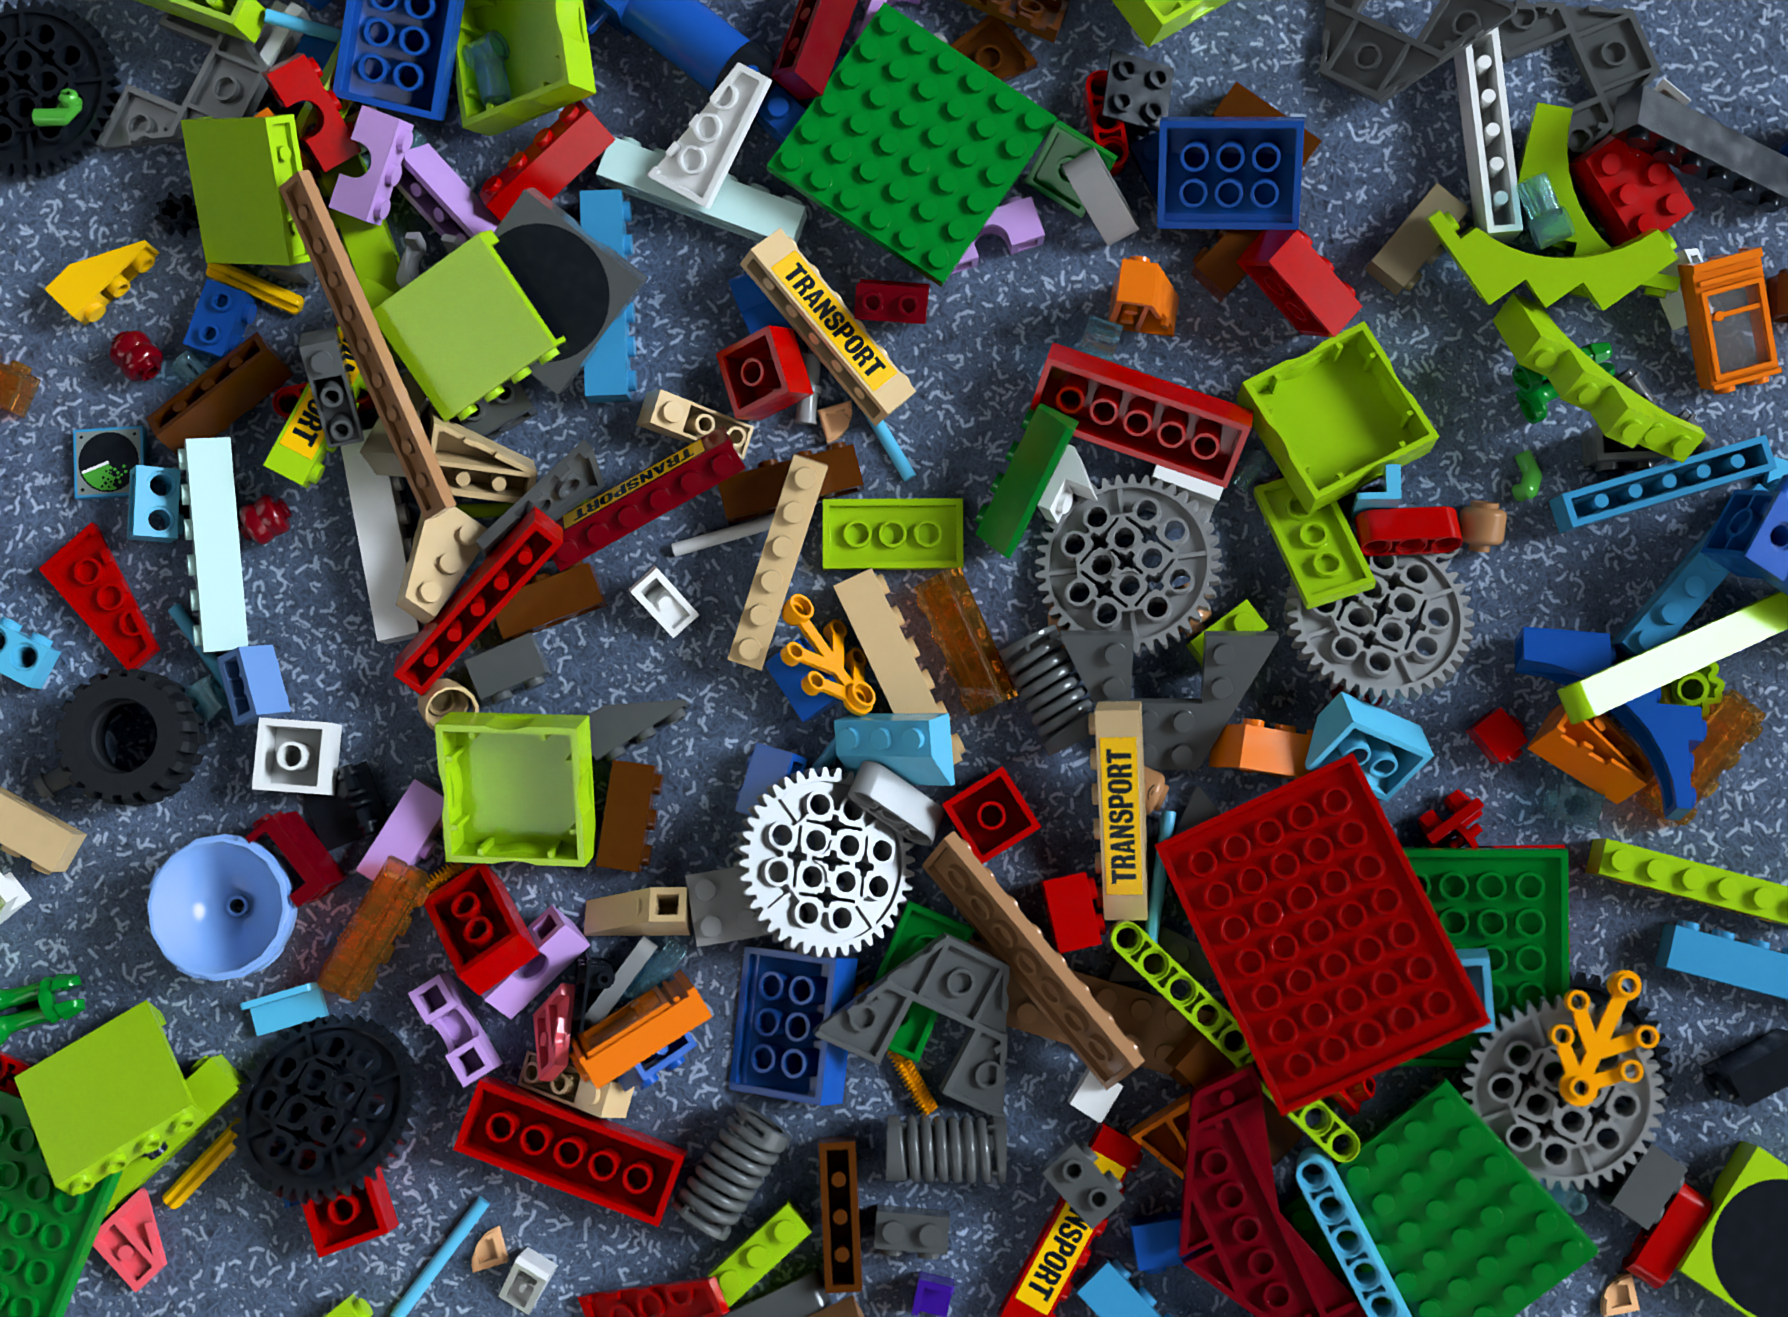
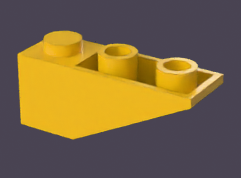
(94, 282)

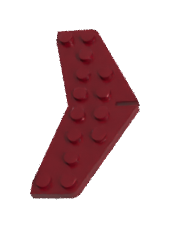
(1234, 1206)

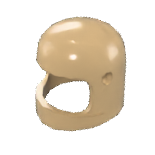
(438, 697)

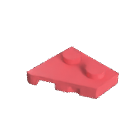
(553, 1032)
(132, 1241)

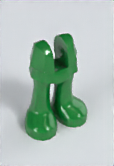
(1534, 395)
(44, 992)

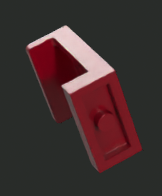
(891, 301)
(303, 852)

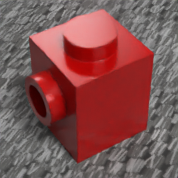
(1498, 736)

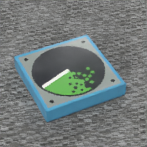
(105, 460)

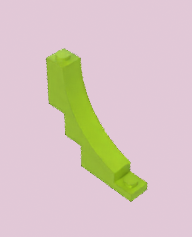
(1603, 275)

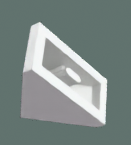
(527, 1280)

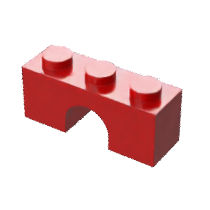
(299, 80)

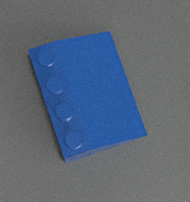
(399, 54)
(1230, 172)
(776, 1014)

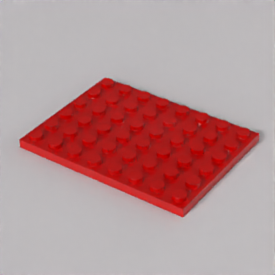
(1321, 935)

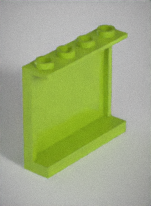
(236, 188)
(466, 328)
(107, 1099)

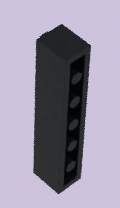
(1702, 148)

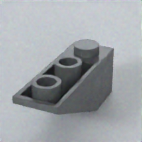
(331, 386)
(621, 724)

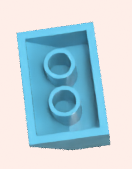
(906, 743)
(1383, 743)

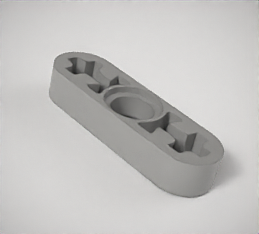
(623, 978)

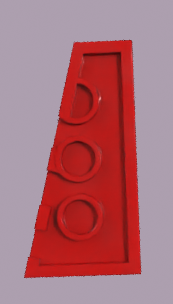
(98, 592)
(671, 1299)

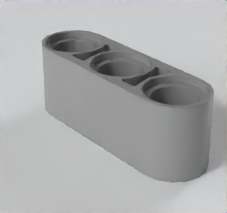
(1101, 196)
(896, 803)

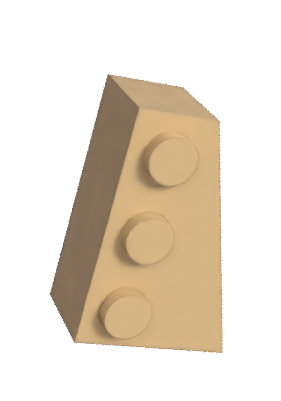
(478, 465)
(437, 562)

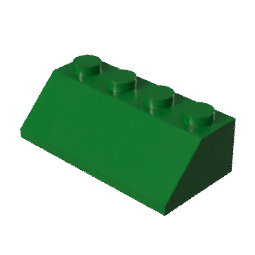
(1025, 478)

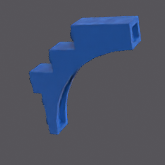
(1662, 730)

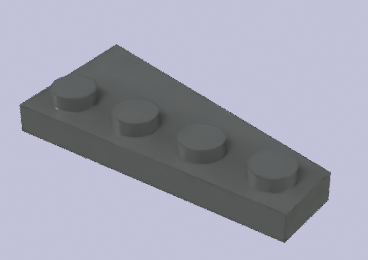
(555, 495)

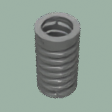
(1047, 690)
(946, 1148)
(718, 1171)

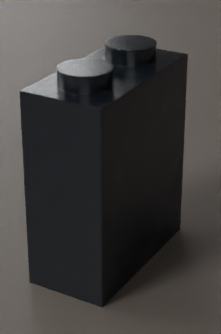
(1750, 1070)

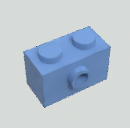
(260, 675)

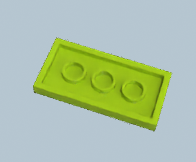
(893, 534)
(1314, 546)

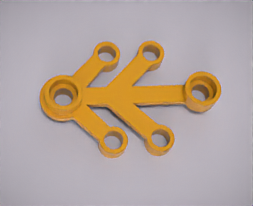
(852, 690)
(1598, 1042)

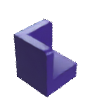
(932, 1294)

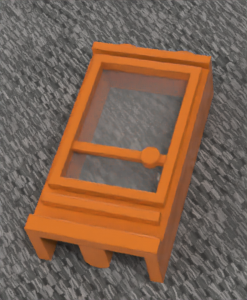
(1729, 320)
(638, 1030)

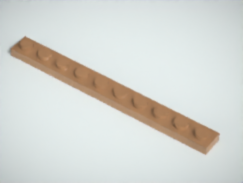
(367, 344)

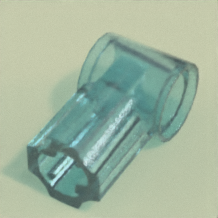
(486, 59)
(1547, 219)

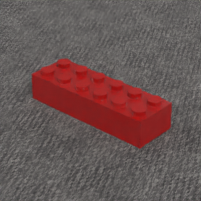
(1145, 415)
(571, 1150)

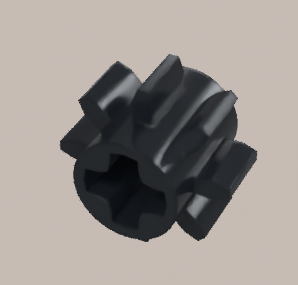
(185, 217)

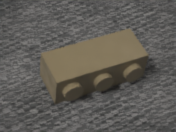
(1414, 243)
(378, 448)

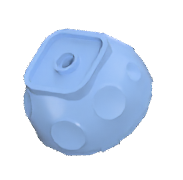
(196, 912)

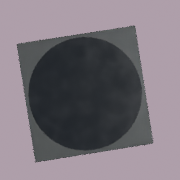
(567, 278)

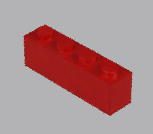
(550, 160)

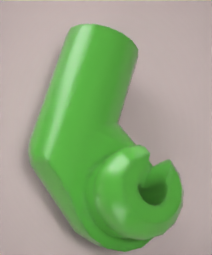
(62, 114)
(1530, 478)

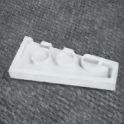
(707, 149)

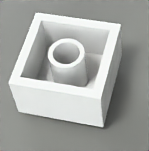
(296, 756)

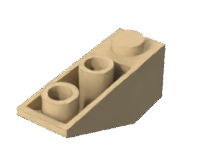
(688, 420)
(640, 913)
(570, 1089)

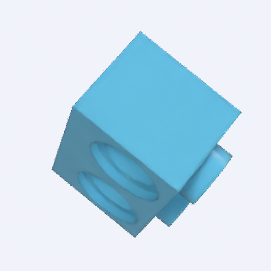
(145, 502)
(16, 650)

